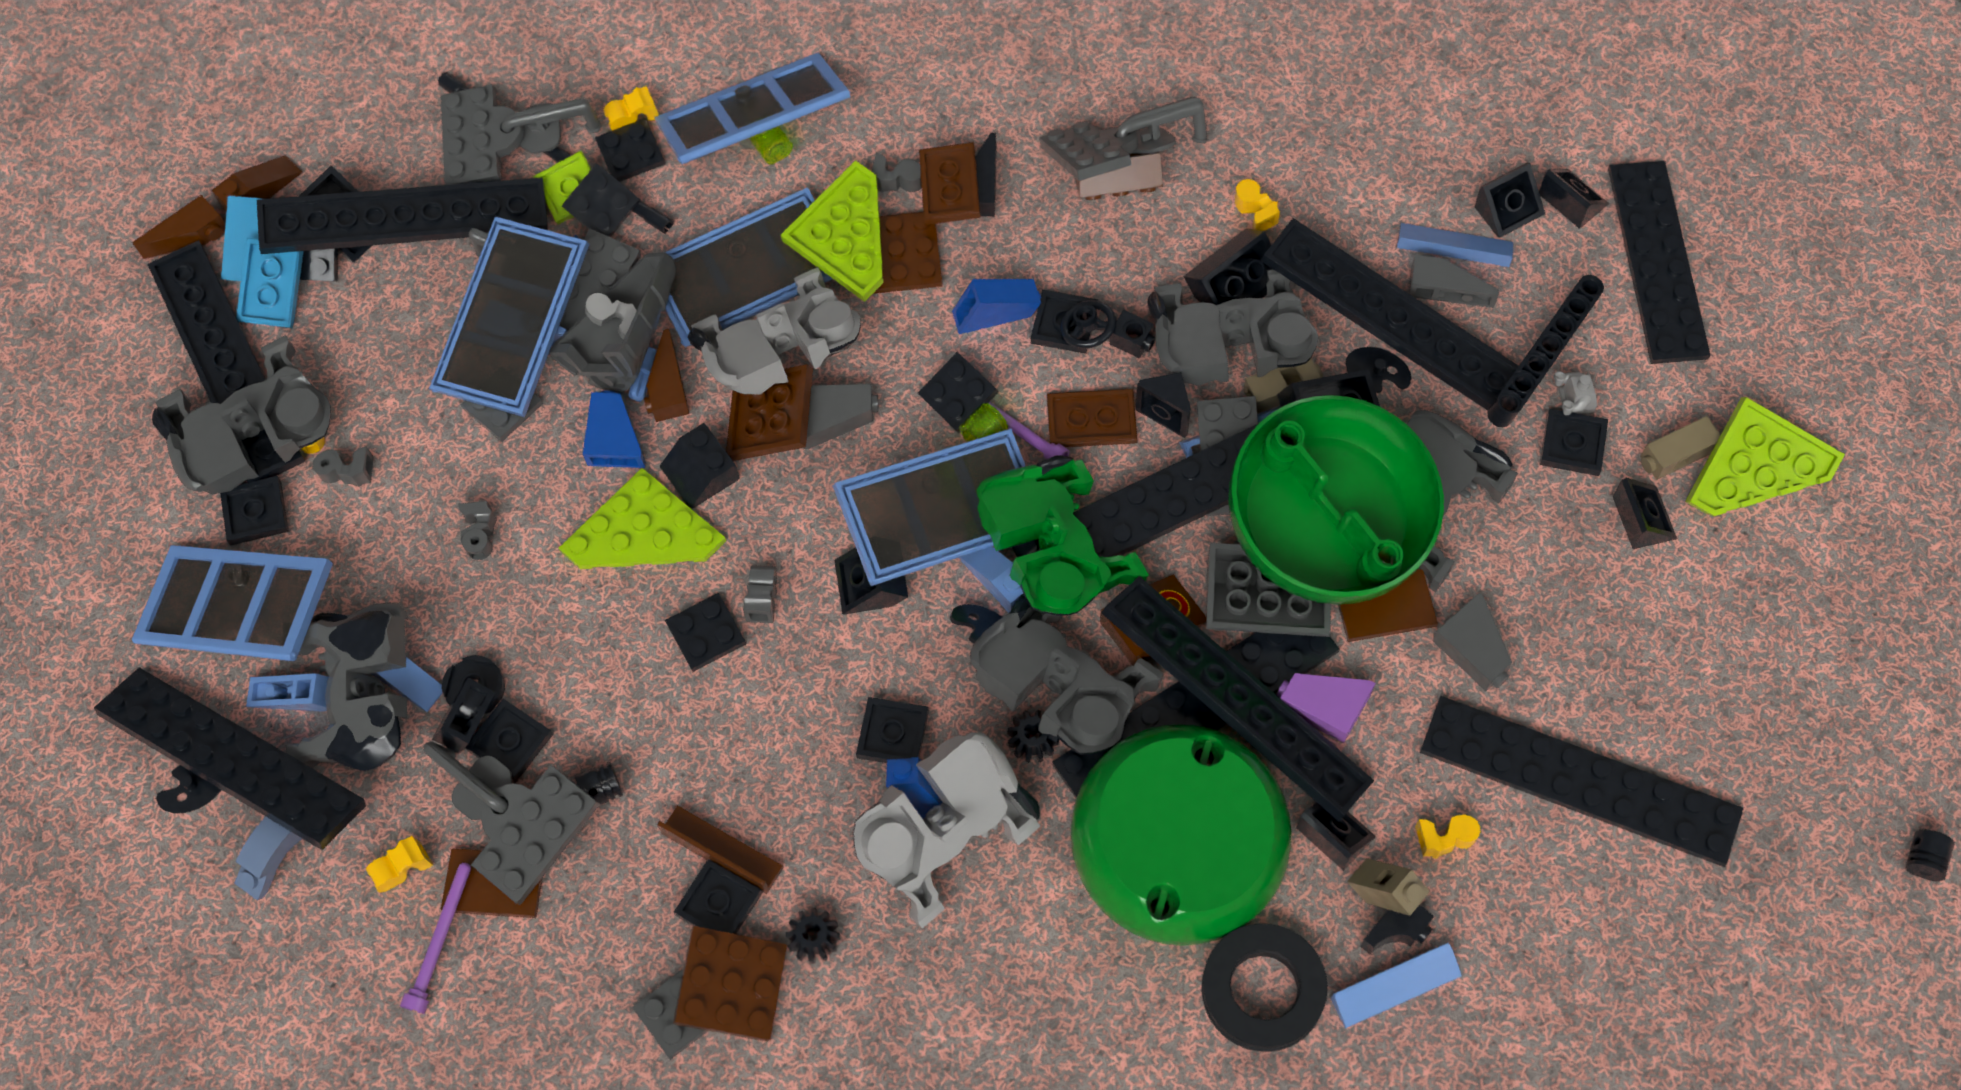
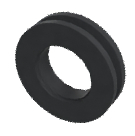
(1287, 948)

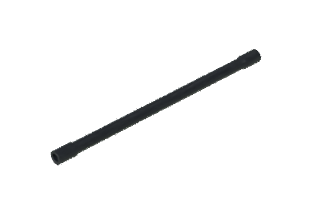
(649, 214)

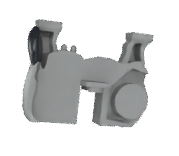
(749, 350)
(976, 795)

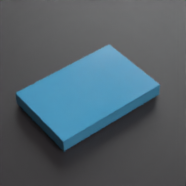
(240, 224)
(268, 286)

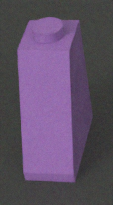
(1327, 701)

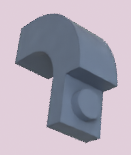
(262, 856)

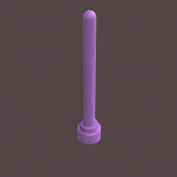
(1048, 450)
(417, 996)

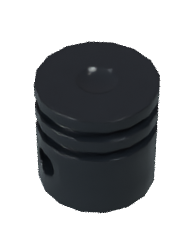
(603, 780)
(1930, 855)

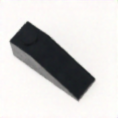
(987, 176)

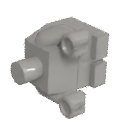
(1577, 394)

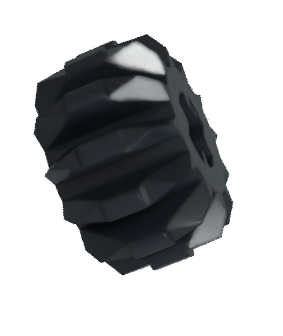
(1032, 746)
(825, 939)

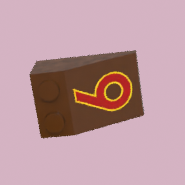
(1176, 594)

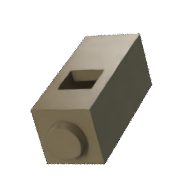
(1268, 386)
(1680, 448)
(1388, 886)

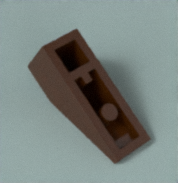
(258, 181)
(189, 224)
(665, 383)

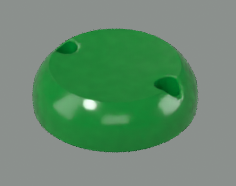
(1331, 496)
(1181, 834)

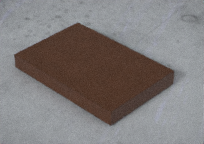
(949, 183)
(1092, 418)
(1396, 612)
(484, 897)

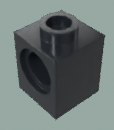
(1132, 324)

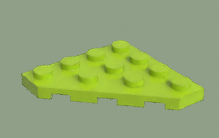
(843, 232)
(1759, 460)
(642, 527)

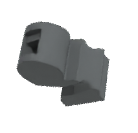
(904, 175)
(332, 468)
(475, 537)
(760, 589)

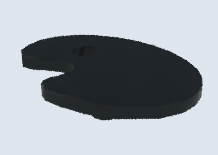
(1377, 362)
(984, 616)
(198, 792)

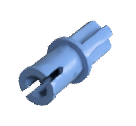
(639, 389)

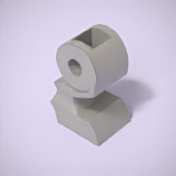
(601, 310)

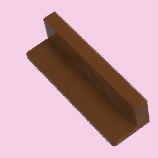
(721, 848)

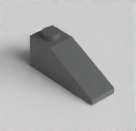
(1443, 281)

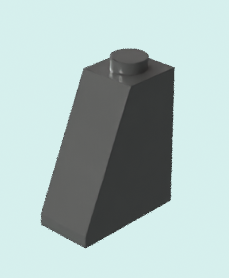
(838, 411)
(1475, 644)

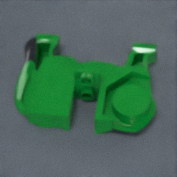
(1038, 505)

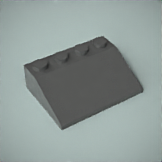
(1250, 602)

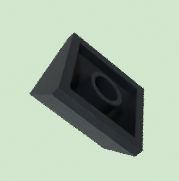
(1571, 196)
(1510, 201)
(1165, 402)
(1643, 513)
(1336, 839)

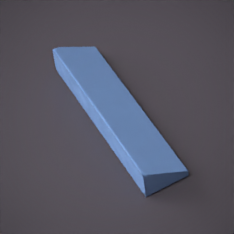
(1455, 245)
(1396, 985)

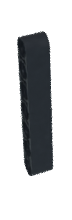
(1545, 351)

